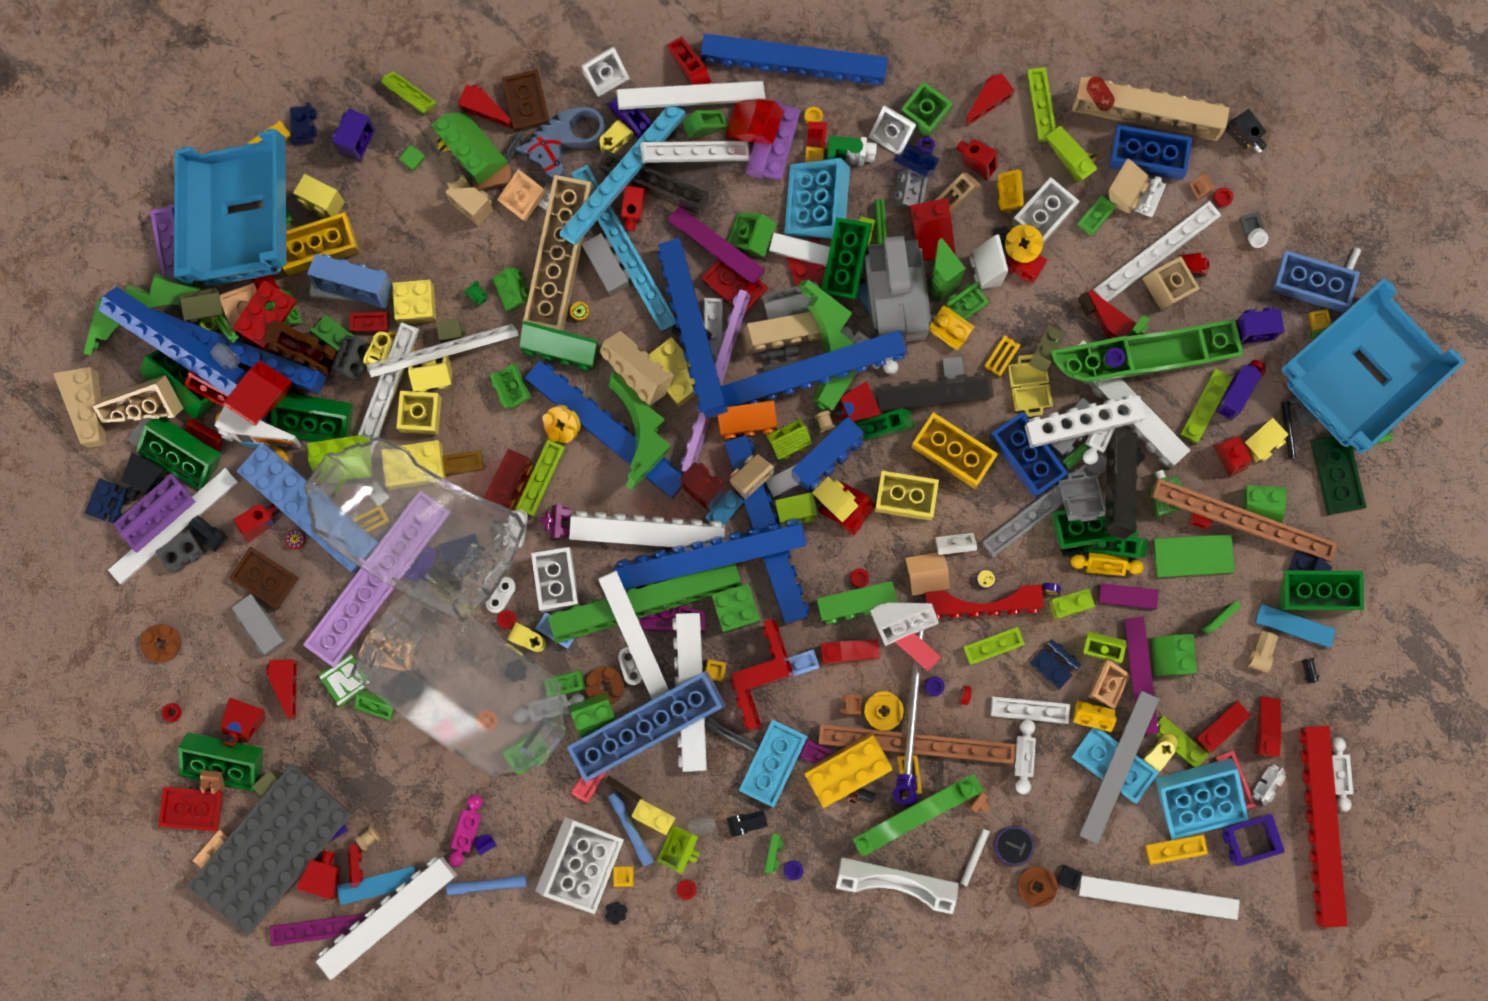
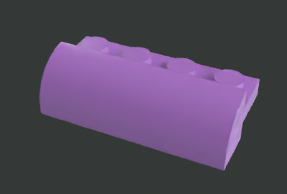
(771, 159)
(163, 230)
(154, 512)

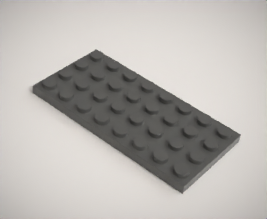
(269, 849)

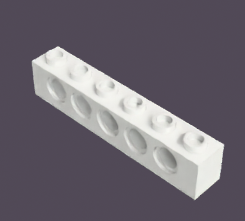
(1134, 414)

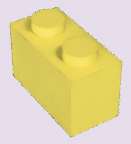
(1264, 440)
(835, 499)
(653, 817)

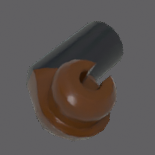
(860, 794)

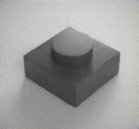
(1250, 222)

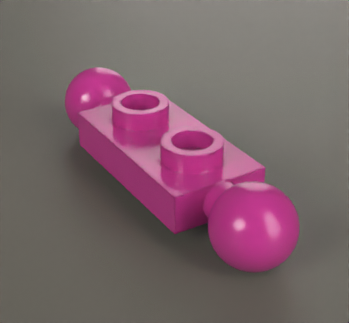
(465, 830)

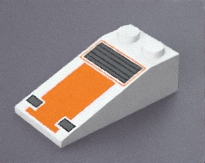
(236, 428)

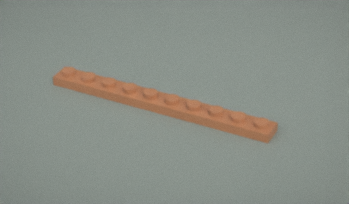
(1243, 520)
(923, 744)

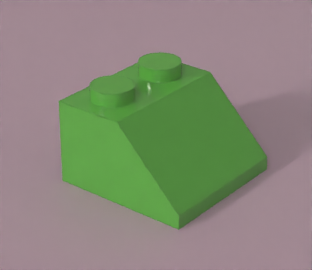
(752, 233)
(1265, 501)
(1173, 655)
(592, 714)

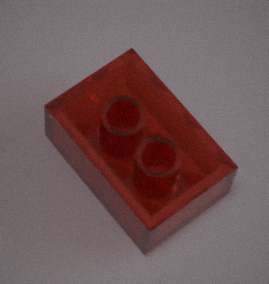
(509, 480)
(702, 486)

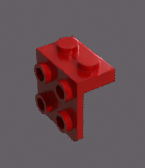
(858, 516)

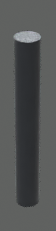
(1288, 428)

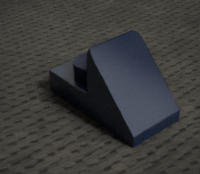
(1303, 562)

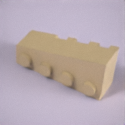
(778, 333)
(636, 368)
(80, 392)
(146, 400)

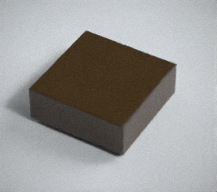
(1086, 303)

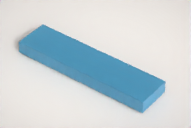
(1295, 626)
(375, 885)

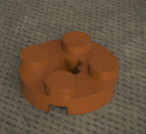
(150, 639)
(608, 675)
(1031, 896)

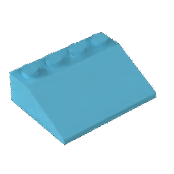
(816, 197)
(1202, 798)

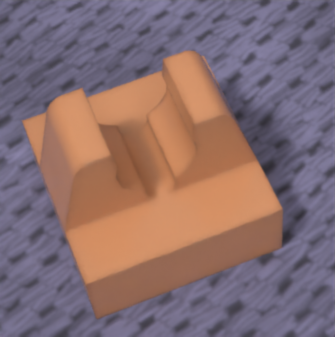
(1202, 186)
(853, 704)
(211, 781)
(978, 802)

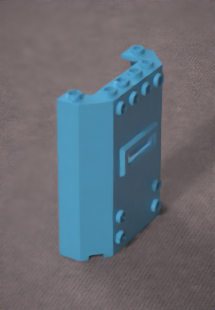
(236, 245)
(1345, 392)

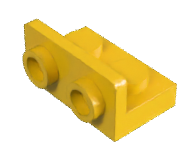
(1010, 191)
(951, 328)
(1094, 716)

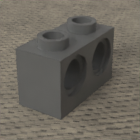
(350, 358)
(178, 547)

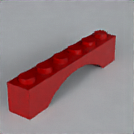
(1026, 598)

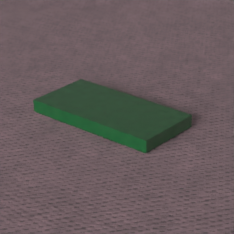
(1337, 476)

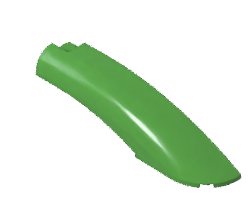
(1152, 352)

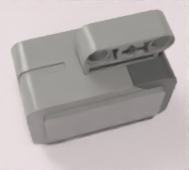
(897, 288)

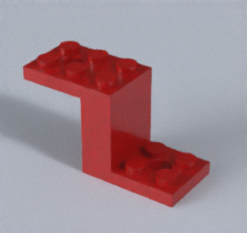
(256, 320)
(761, 675)

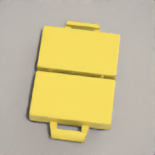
(1033, 393)

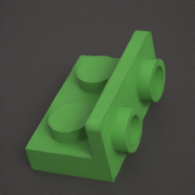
(329, 332)

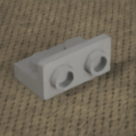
(910, 189)

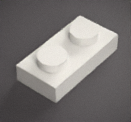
(955, 543)

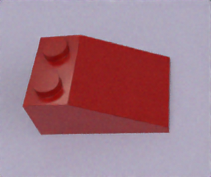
(755, 121)
(931, 223)
(258, 393)

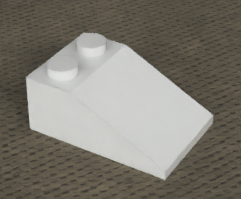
(989, 264)
(902, 619)

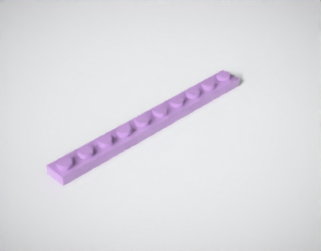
(723, 357)

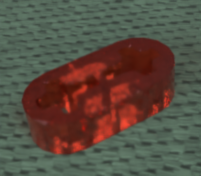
(1103, 92)

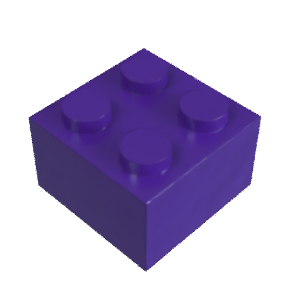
(353, 134)
(1260, 325)

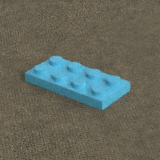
(1095, 755)
(773, 763)

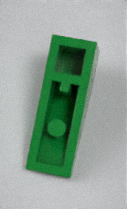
(886, 424)
(1129, 547)

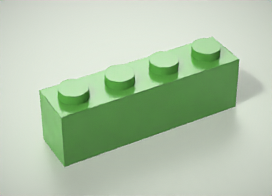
(854, 602)

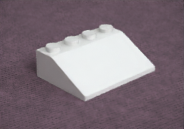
(579, 865)

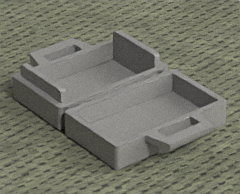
(1082, 497)

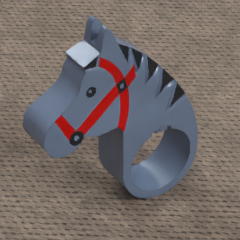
(555, 135)

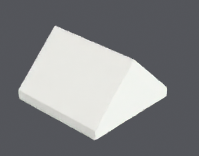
(605, 72)
(892, 130)

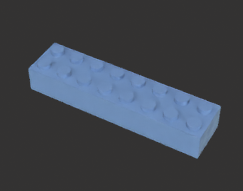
(286, 490)
(646, 726)

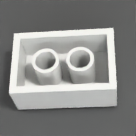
(1047, 209)
(555, 579)

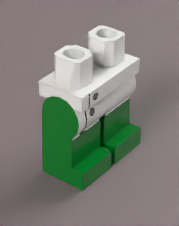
(851, 150)

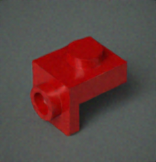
(1196, 263)

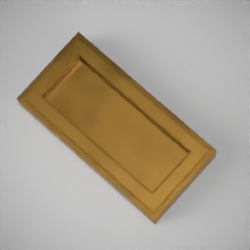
(463, 462)

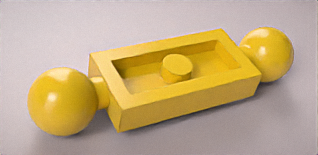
(1107, 564)

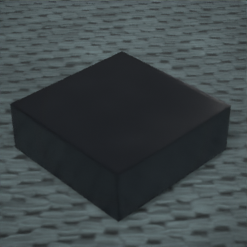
(1069, 877)

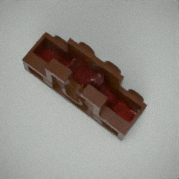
(299, 347)

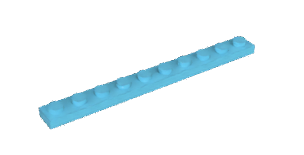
(619, 176)
(631, 260)

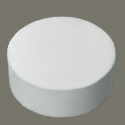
(1258, 238)

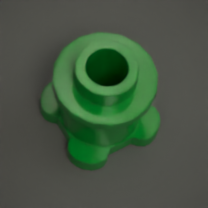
(476, 293)

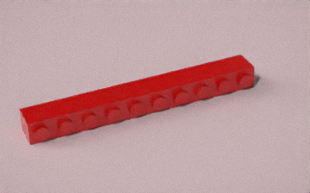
(1323, 826)

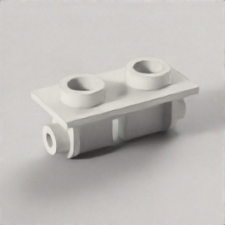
(1152, 197)
(1273, 779)

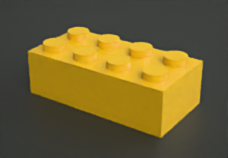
(327, 236)
(954, 450)
(848, 770)

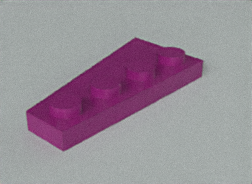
(664, 620)

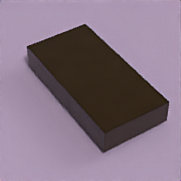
(623, 789)

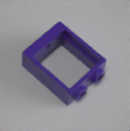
(1238, 391)
(1271, 833)

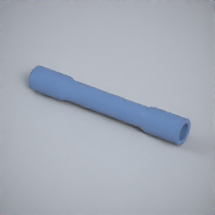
(620, 808)
(464, 887)

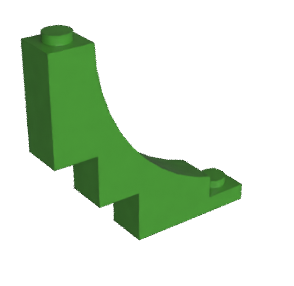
(162, 292)
(830, 320)
(649, 446)
(917, 814)

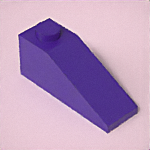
(632, 118)

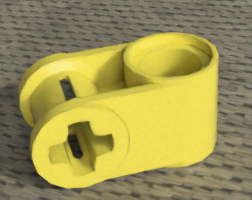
(617, 135)
(377, 351)
(524, 637)
(1159, 753)

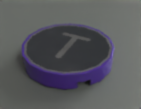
(1014, 845)

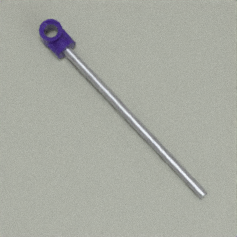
(906, 781)

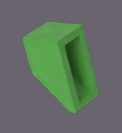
(704, 122)

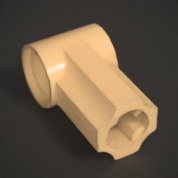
(1261, 657)

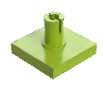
(678, 849)

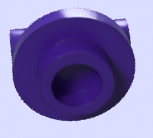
(484, 844)

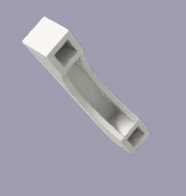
(936, 893)

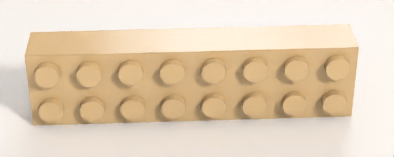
(1156, 110)
(556, 257)

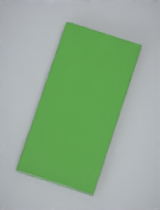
(1193, 556)

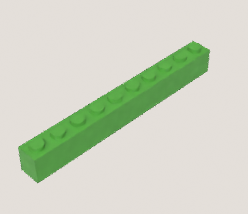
(644, 601)

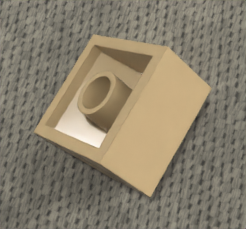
(1128, 187)
(471, 203)
(1171, 283)
(751, 476)

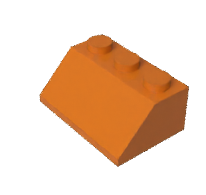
(748, 420)

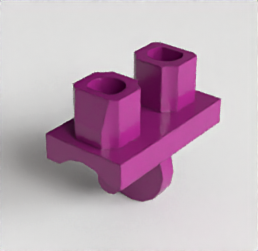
(558, 513)

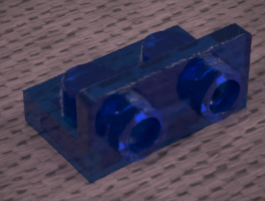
(302, 124)
(917, 160)

